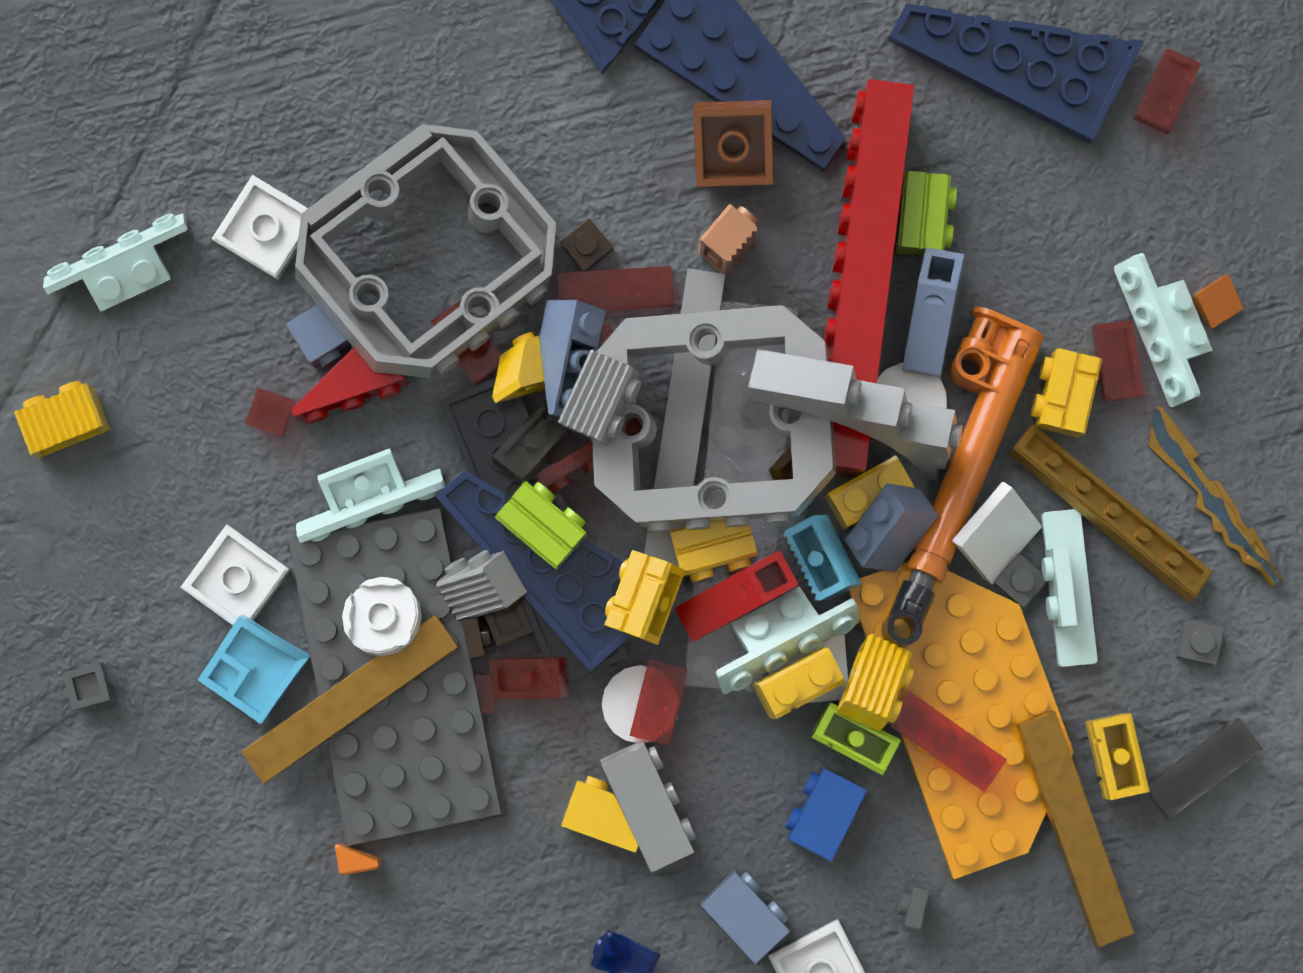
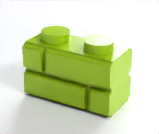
(924, 213)
(541, 524)
(855, 740)

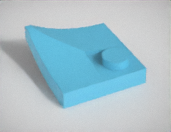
(253, 668)

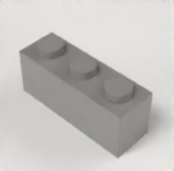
(649, 805)

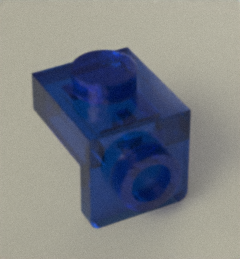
(621, 954)

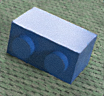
(825, 813)

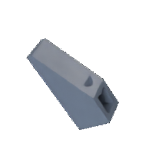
(933, 312)
(565, 340)

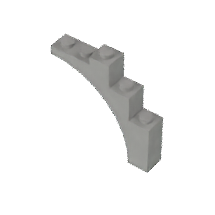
(878, 410)

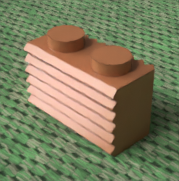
(728, 239)

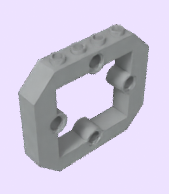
(486, 181)
(811, 436)

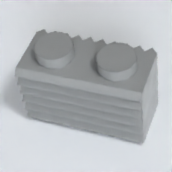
(600, 397)
(480, 585)

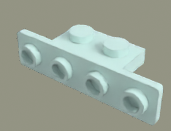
(120, 269)
(1166, 325)
(365, 490)
(1068, 588)
(781, 633)

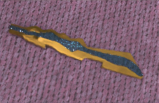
(1212, 499)

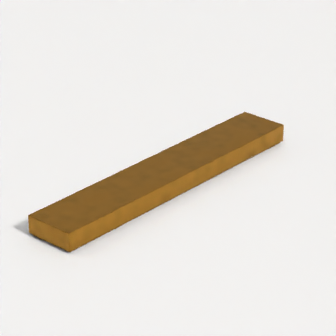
(1111, 513)
(348, 701)
(1075, 828)

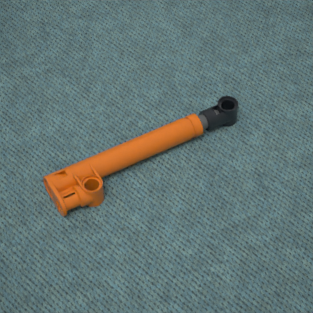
(1003, 365)

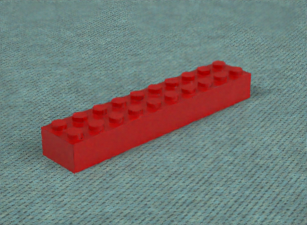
(867, 245)

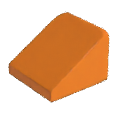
(1217, 301)
(354, 860)

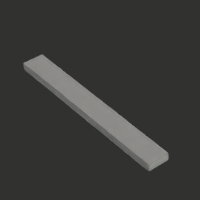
(685, 406)

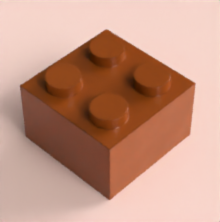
(733, 143)

